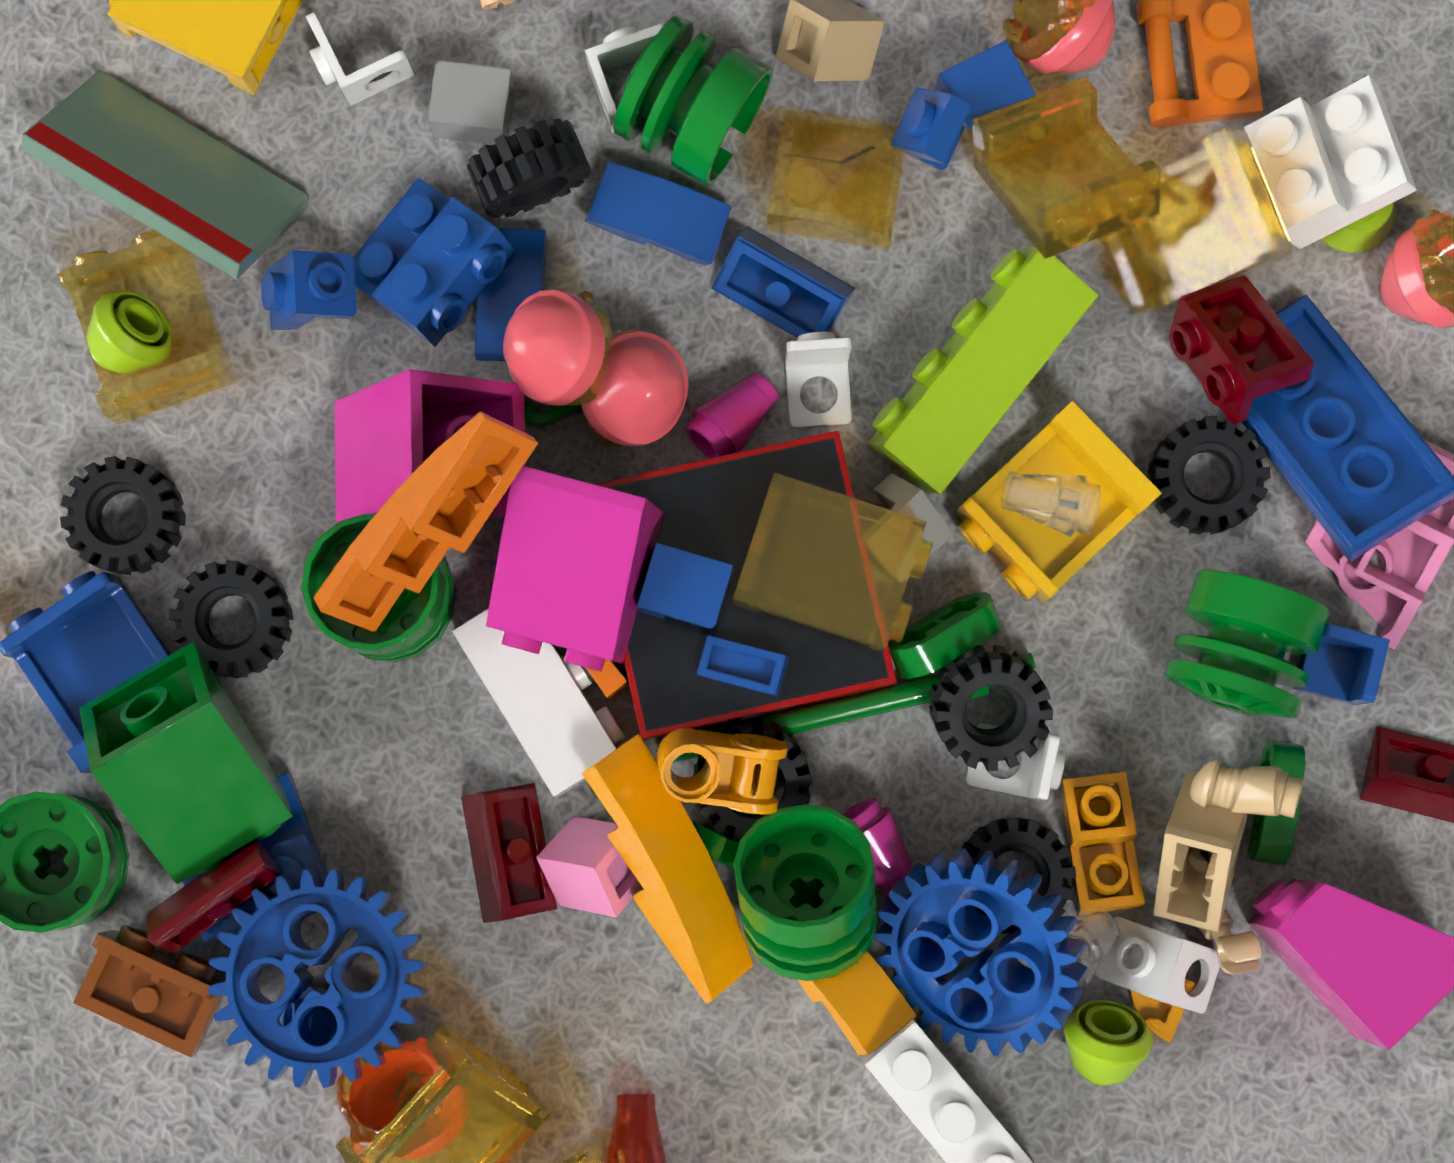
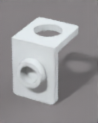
(617, 50)
(357, 84)
(818, 356)
(1034, 775)
(1157, 966)

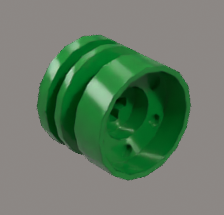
(682, 95)
(410, 625)
(1246, 643)
(95, 861)
(806, 892)

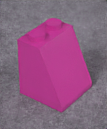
(400, 423)
(571, 567)
(1357, 957)

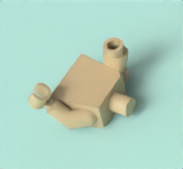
(1204, 849)

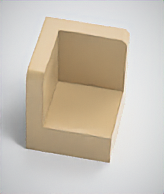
(829, 40)

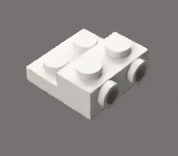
(1331, 160)

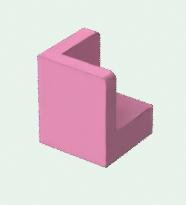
(588, 869)

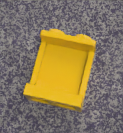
(221, 34)
(1036, 555)

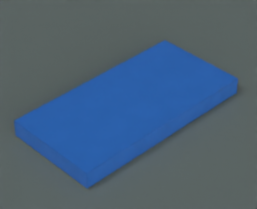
(1346, 442)

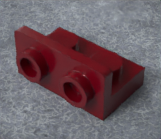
(1236, 345)

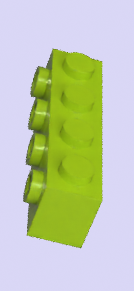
(981, 368)

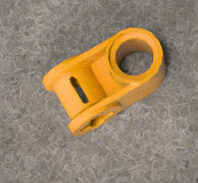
(736, 772)

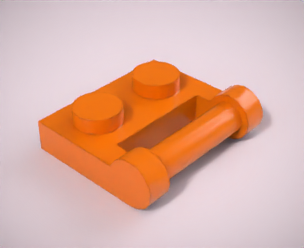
(1219, 56)

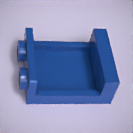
(82, 649)

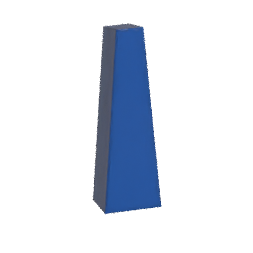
(743, 666)

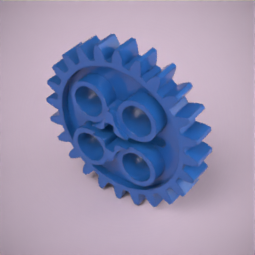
(1016, 999)
(362, 1015)

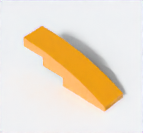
(678, 878)

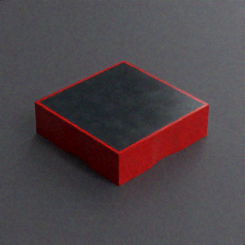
(713, 513)

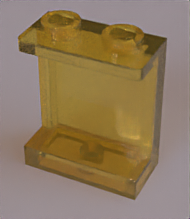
(1062, 169)
(1209, 229)
(172, 282)
(832, 563)
(462, 1115)

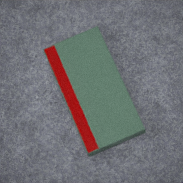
(166, 173)

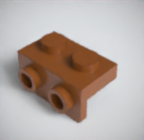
(150, 990)

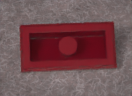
(1410, 774)
(504, 844)
(211, 897)

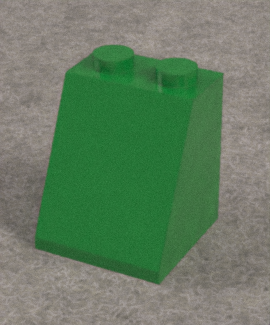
(182, 764)

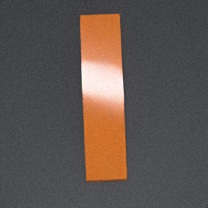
(427, 515)

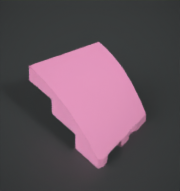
(1408, 562)

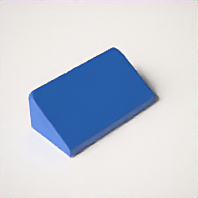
(781, 285)

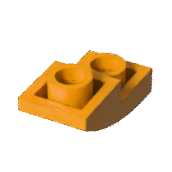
(1102, 843)
(862, 1004)

